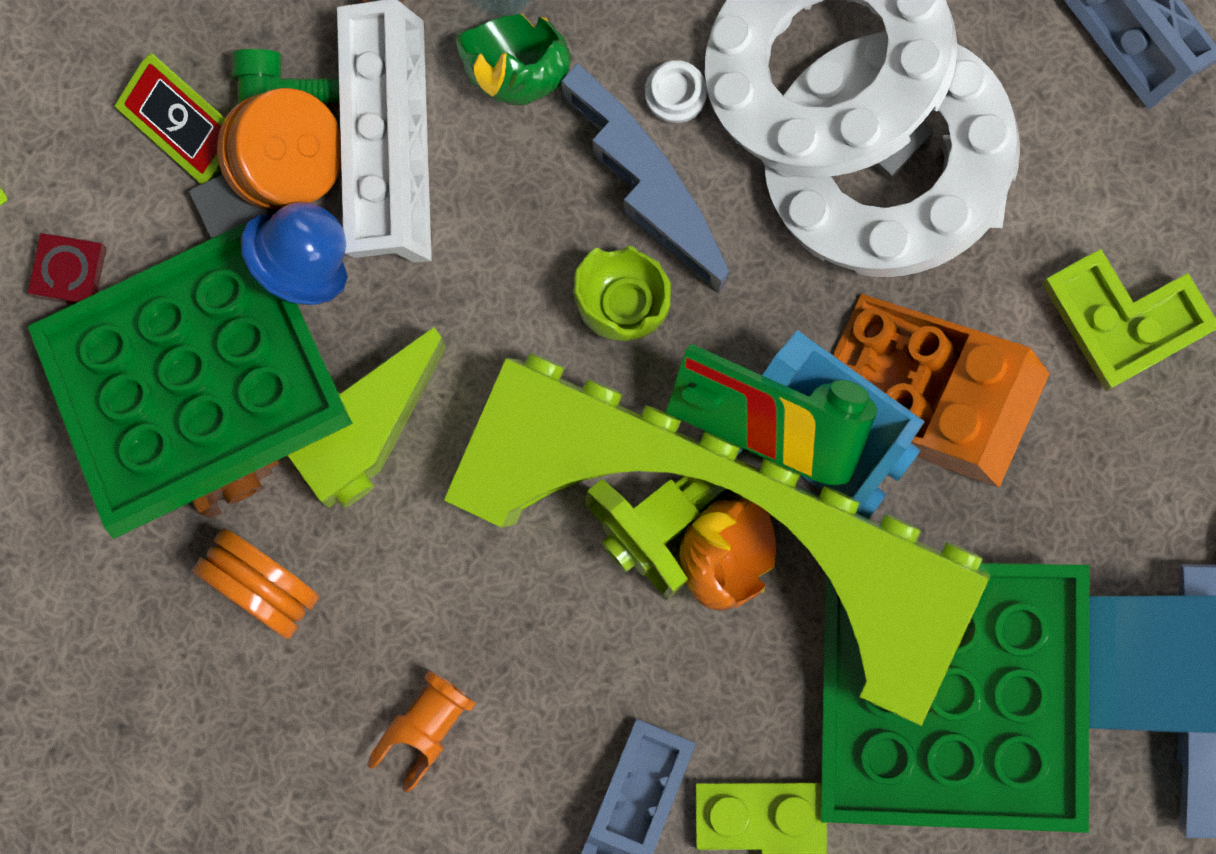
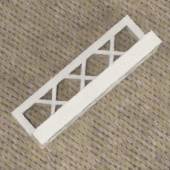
(380, 138)

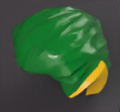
(514, 58)

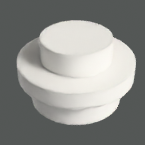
(675, 91)

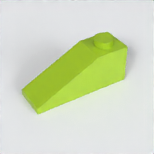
(379, 407)

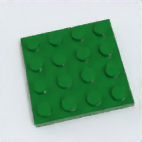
(184, 382)
(1002, 732)

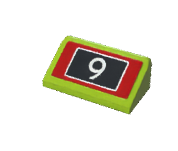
(173, 118)

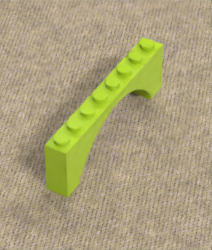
(898, 593)

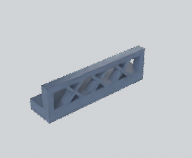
(1148, 42)

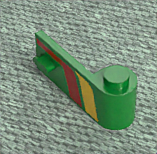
(803, 433)

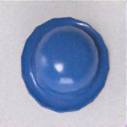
(297, 253)

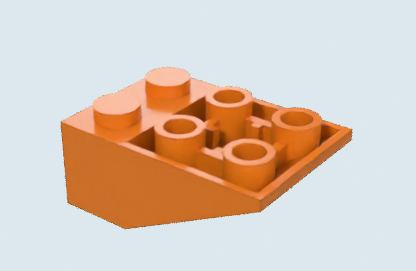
(958, 380)

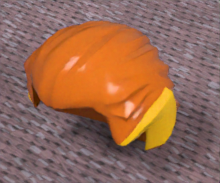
(727, 553)

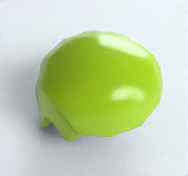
(621, 293)

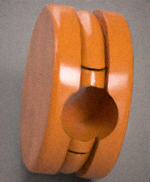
(280, 148)
(255, 583)

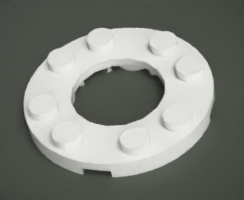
(840, 136)
(937, 223)

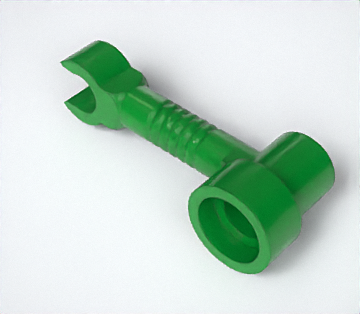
(262, 71)

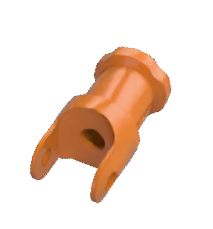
(424, 725)

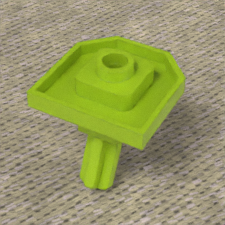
(641, 534)

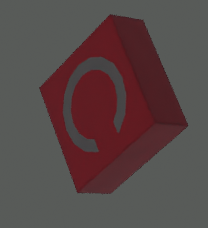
(66, 269)

